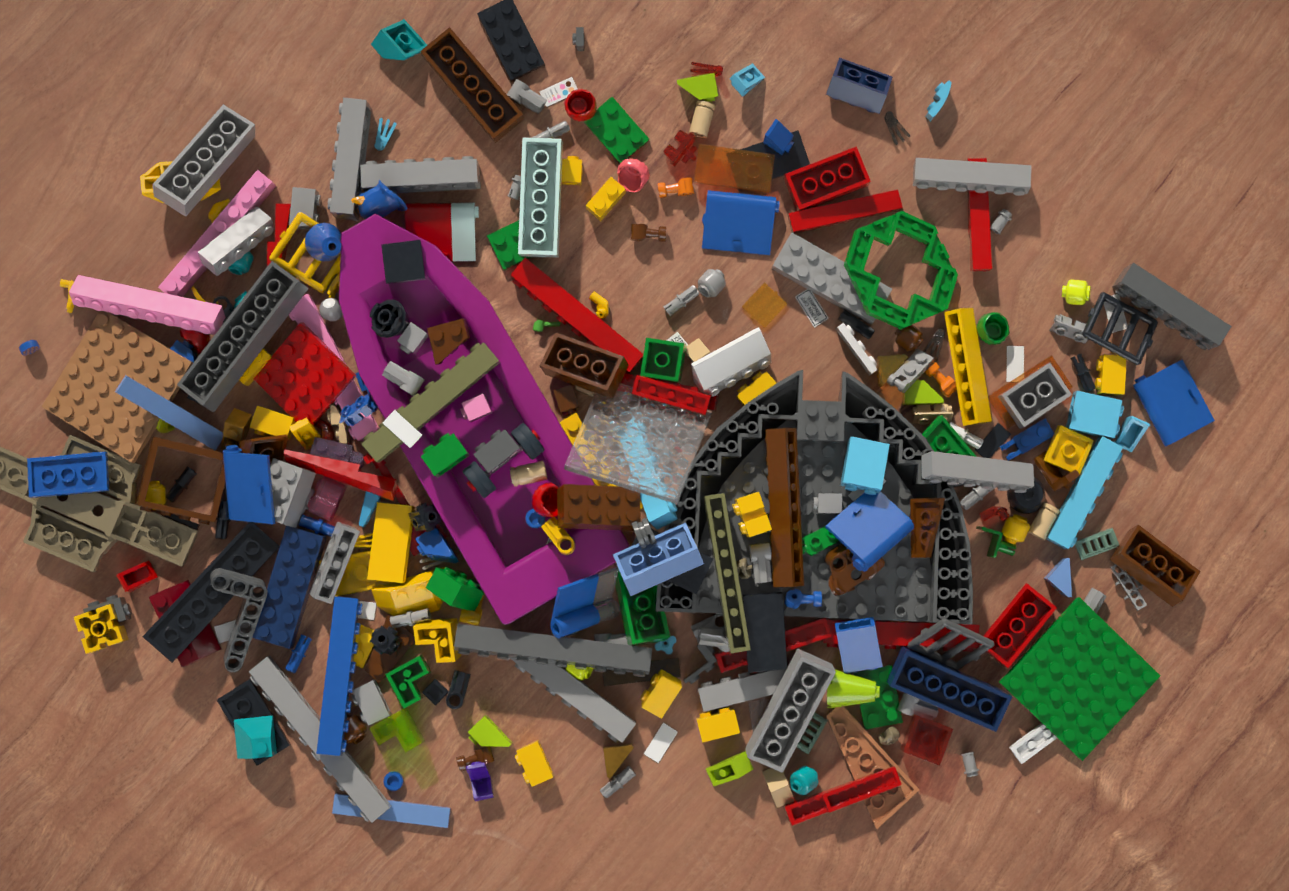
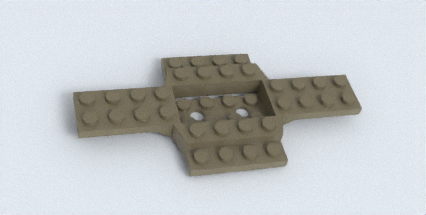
(120, 520)

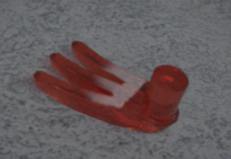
(717, 70)

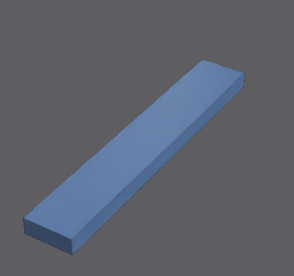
(169, 412)
(399, 812)

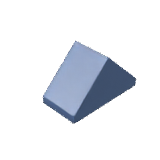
(1060, 577)

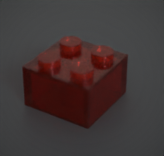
(926, 739)

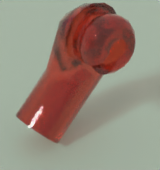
(326, 429)
(994, 511)

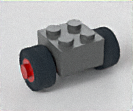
(498, 453)

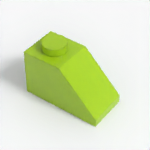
(700, 86)
(921, 394)
(488, 734)
(729, 769)

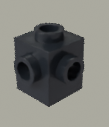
(425, 517)
(391, 642)

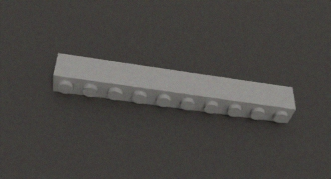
(307, 723)

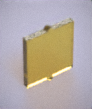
(764, 305)

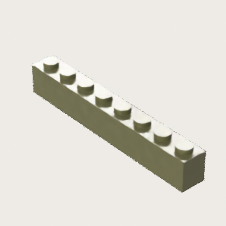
(434, 399)
(726, 573)

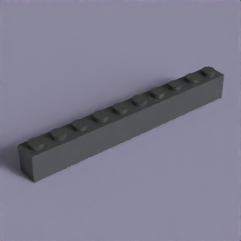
(548, 648)

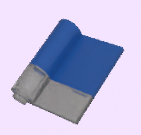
(584, 603)

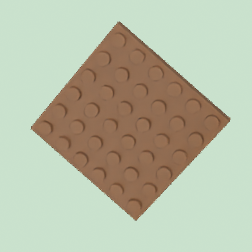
(88, 384)

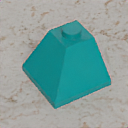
(398, 41)
(255, 737)

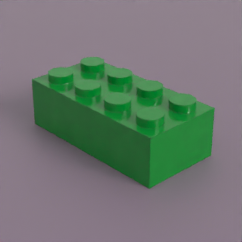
(639, 615)

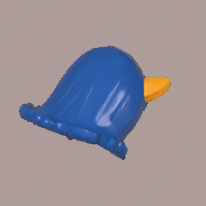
(378, 201)

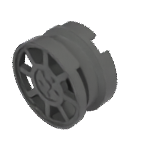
(644, 533)

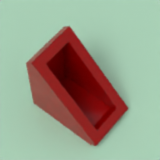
(137, 576)

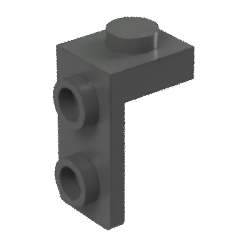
(122, 608)
(707, 651)

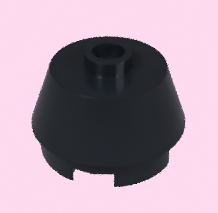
(389, 318)
(1028, 501)

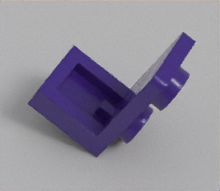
(480, 781)

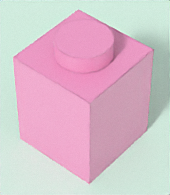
(475, 408)

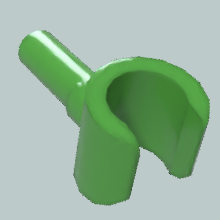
(539, 325)

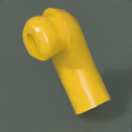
(217, 208)
(602, 305)

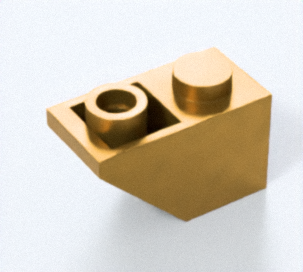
(236, 428)

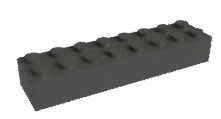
(242, 336)

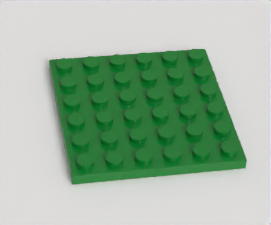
(1079, 678)

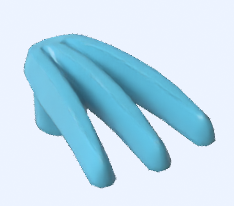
(381, 141)

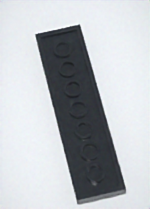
(201, 601)

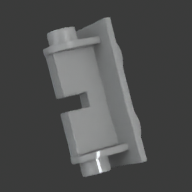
(1063, 327)

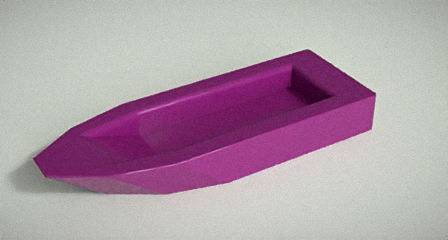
(491, 532)

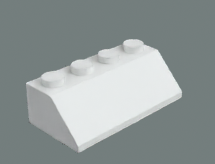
(731, 363)

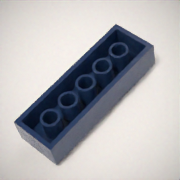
(289, 587)
(949, 689)

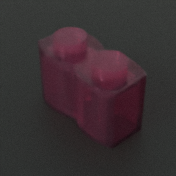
(327, 498)

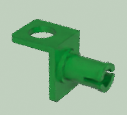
(997, 544)

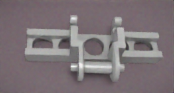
(1134, 589)

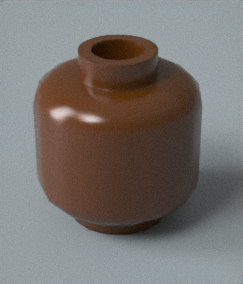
(909, 338)
(356, 731)

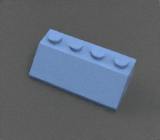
(658, 562)

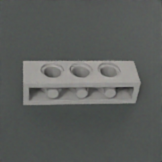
(334, 562)

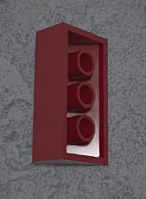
(203, 644)

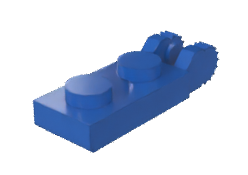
(1029, 438)

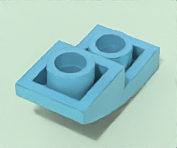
(941, 95)

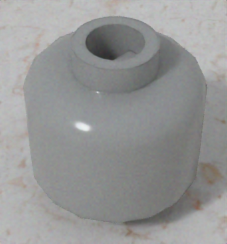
(711, 283)

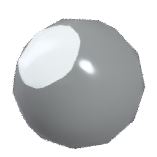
(330, 309)

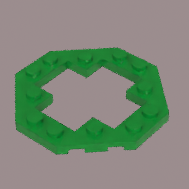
(867, 283)

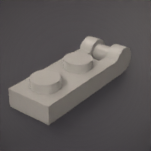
(910, 370)

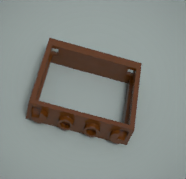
(168, 510)

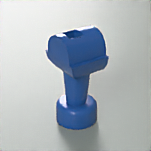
(795, 598)

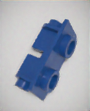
(351, 413)

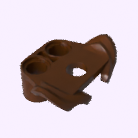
(840, 578)

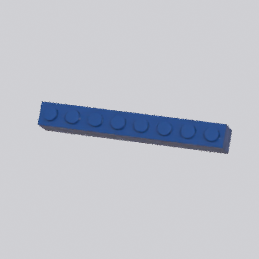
(338, 676)

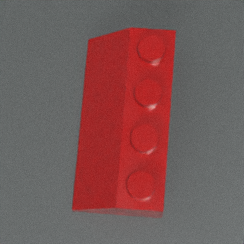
(1018, 625)

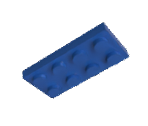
(68, 474)

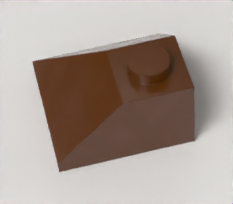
(272, 446)

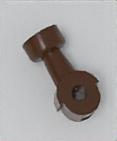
(641, 231)
(481, 755)

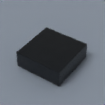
(435, 691)

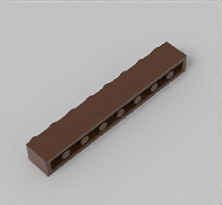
(784, 507)

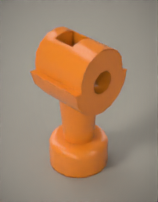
(683, 188)
(947, 384)

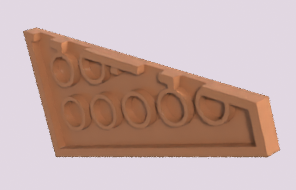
(865, 758)

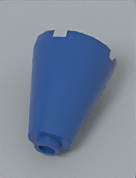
(323, 242)

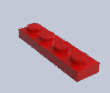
(671, 394)

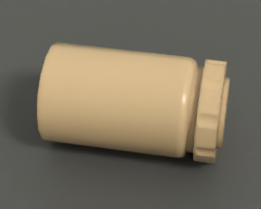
(702, 119)
(528, 473)
(1044, 521)

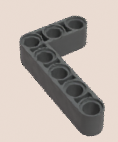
(244, 615)

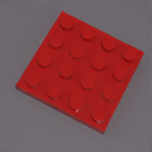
(304, 375)

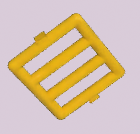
(290, 267)

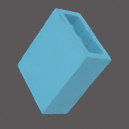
(1094, 415)
(864, 465)

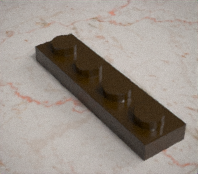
(669, 665)

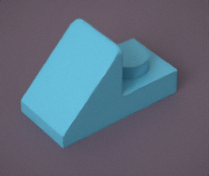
(746, 79)

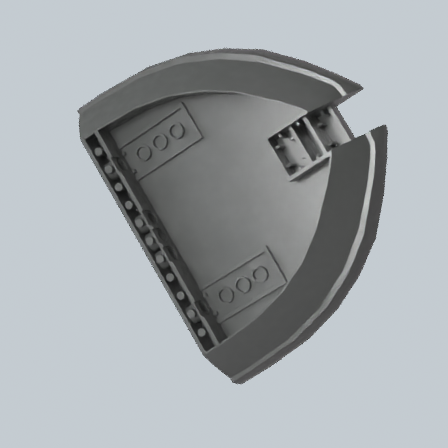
(737, 465)

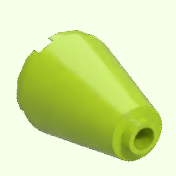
(850, 690)

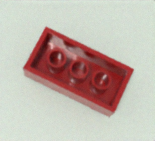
(827, 179)

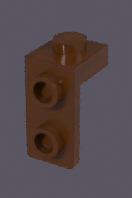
(1053, 475)

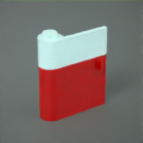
(445, 226)

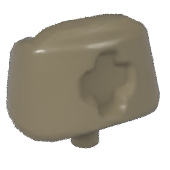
(743, 568)
(889, 736)

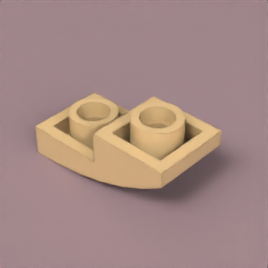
(342, 433)

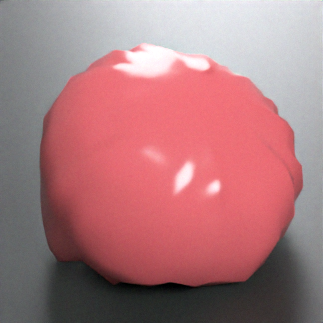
(632, 174)

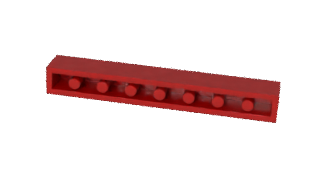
(573, 312)
(901, 633)

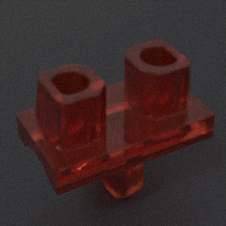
(686, 141)

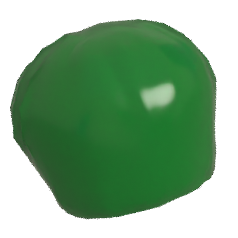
(993, 328)

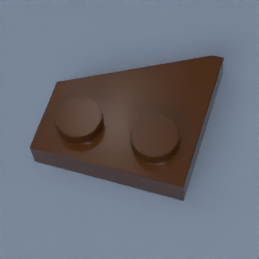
(447, 338)

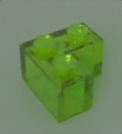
(401, 726)

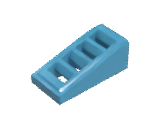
(368, 508)

